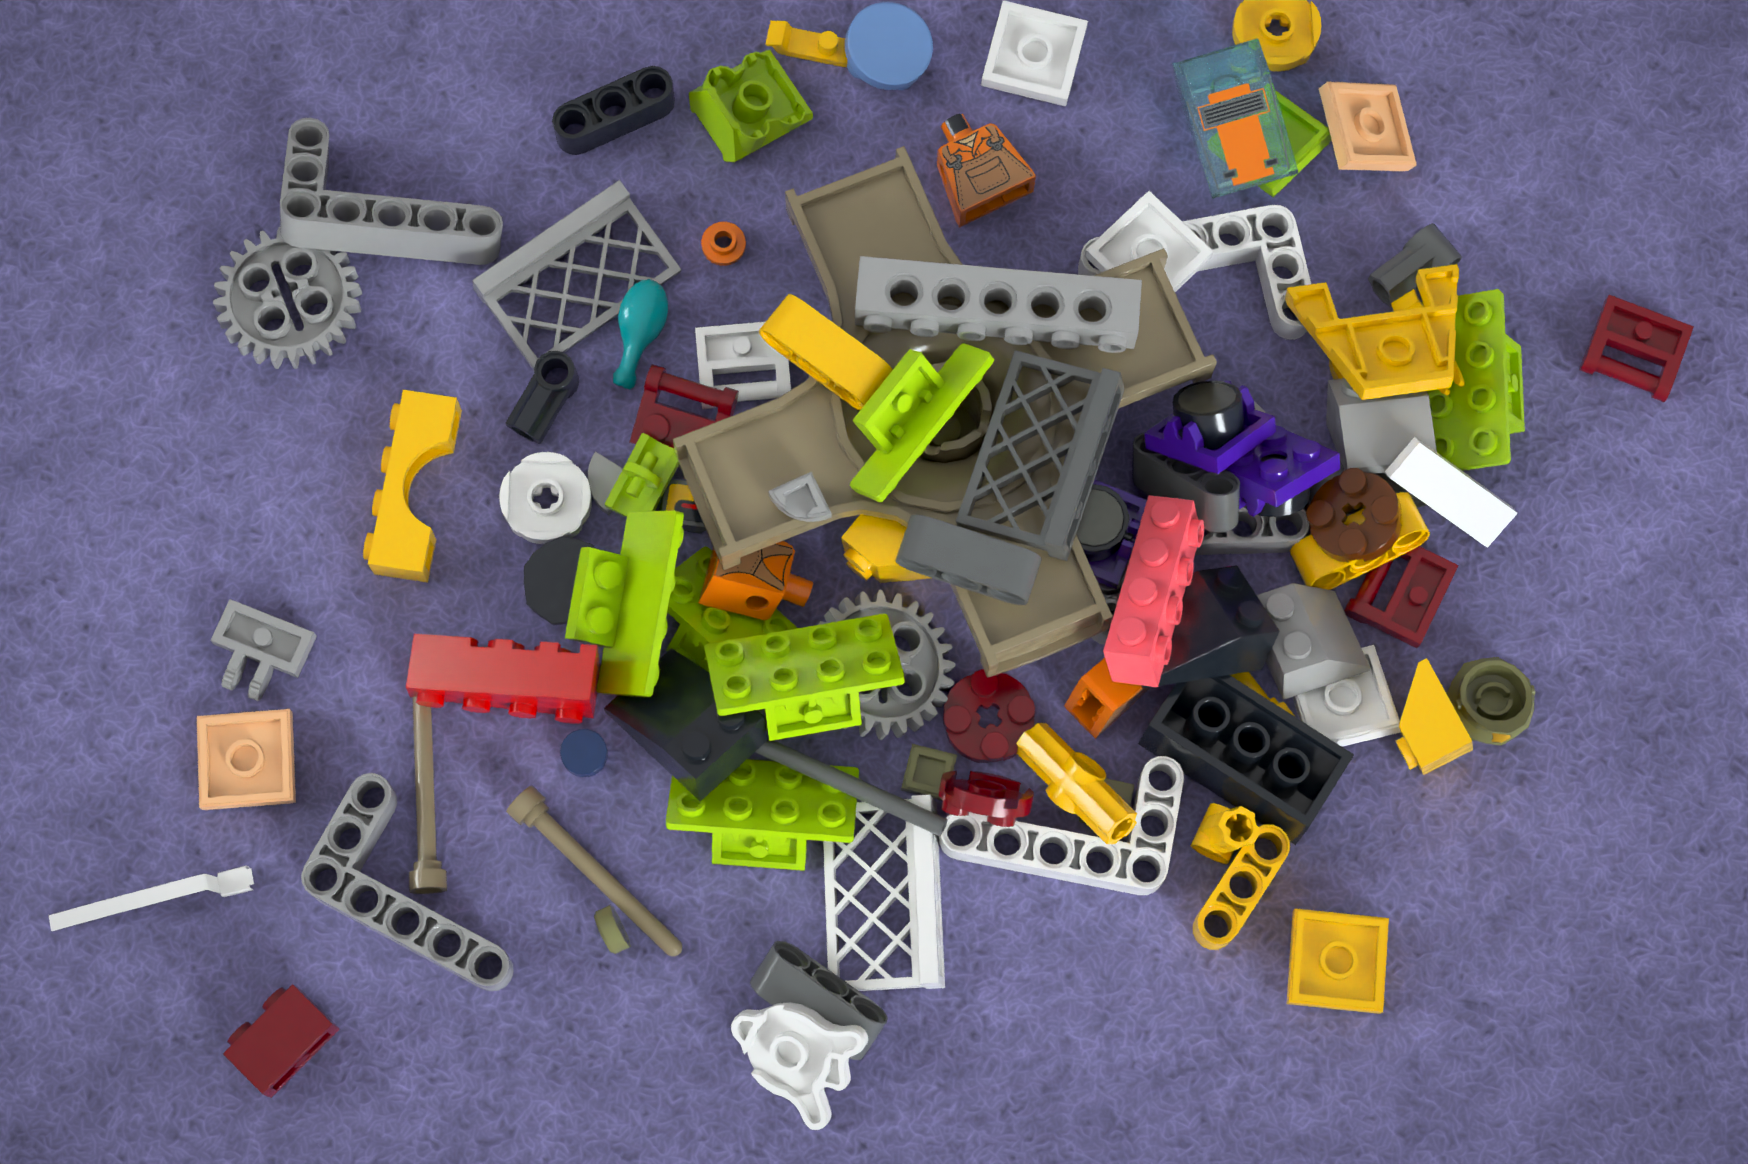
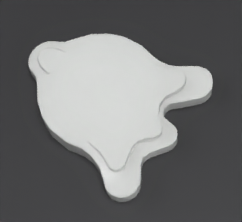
(799, 1055)

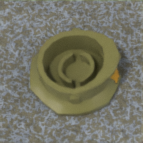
(1484, 692)

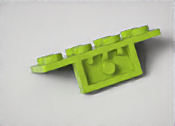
(1477, 419)
(625, 601)
(707, 624)
(805, 675)
(765, 815)

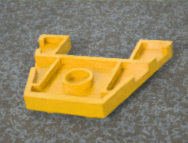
(1390, 349)

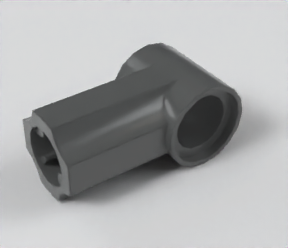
(1424, 250)

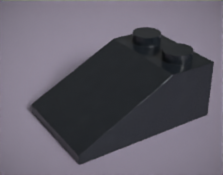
(1220, 629)
(683, 726)

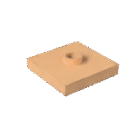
(1367, 126)
(246, 759)

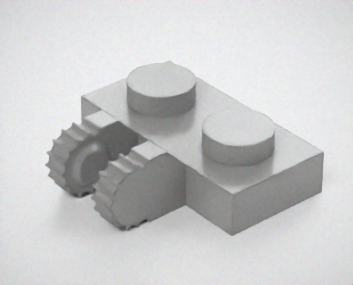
(262, 639)

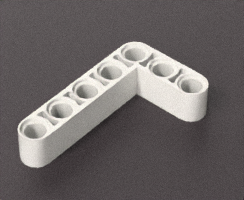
(1253, 246)
(1078, 846)

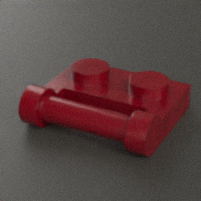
(1643, 336)
(668, 422)
(1413, 599)

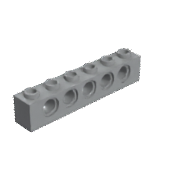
(1020, 290)

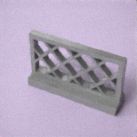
(554, 244)

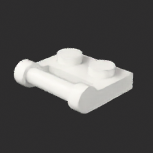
(738, 350)

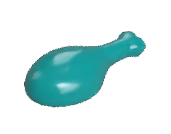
(640, 323)

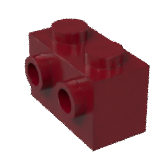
(280, 1040)

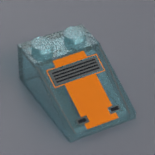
(1234, 118)

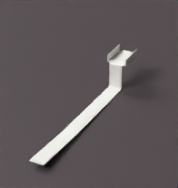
(227, 883)

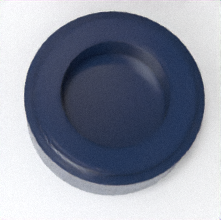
(584, 753)

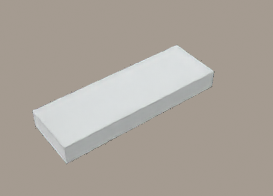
(1450, 492)

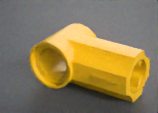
(1224, 832)

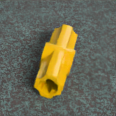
(1076, 783)

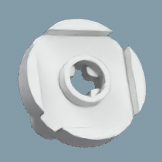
(528, 480)

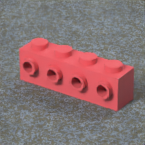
(1153, 591)

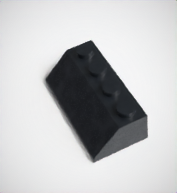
(1248, 751)

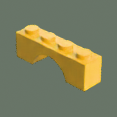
(424, 430)

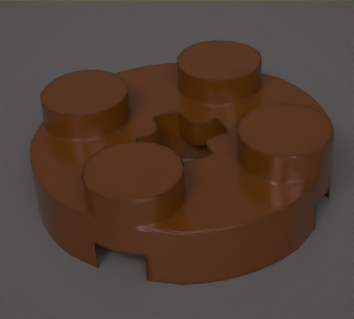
(1353, 491)

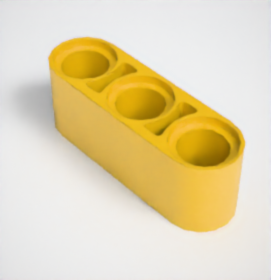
(825, 351)
(1327, 573)
(1235, 909)

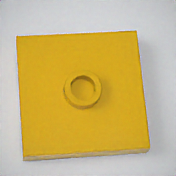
(1337, 961)

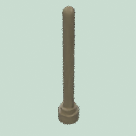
(532, 811)
(427, 871)

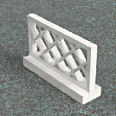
(923, 903)

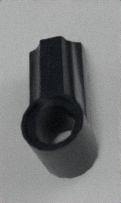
(541, 400)

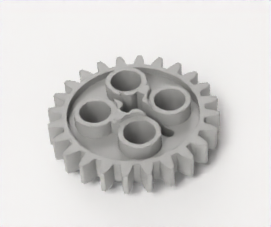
(248, 312)
(921, 666)

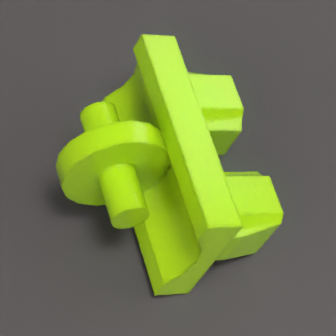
(643, 477)

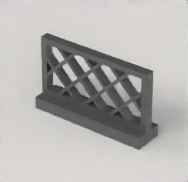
(1080, 466)

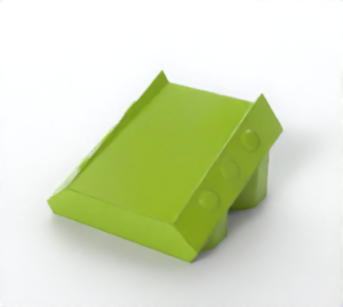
(748, 105)

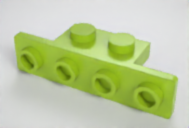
(910, 412)

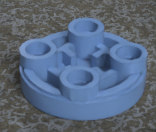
(888, 46)

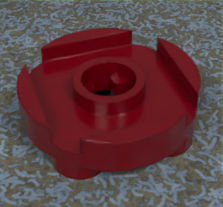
(962, 719)
(985, 795)

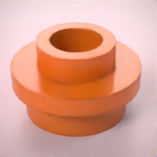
(726, 255)

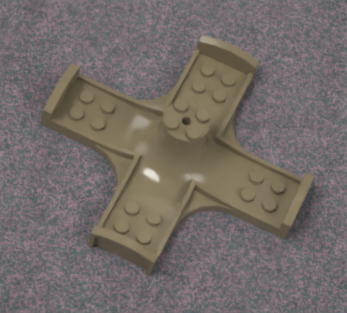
(812, 429)

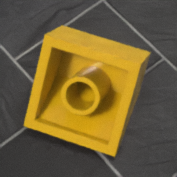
(873, 547)
(1430, 724)

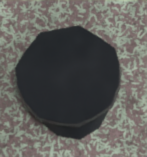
(551, 578)

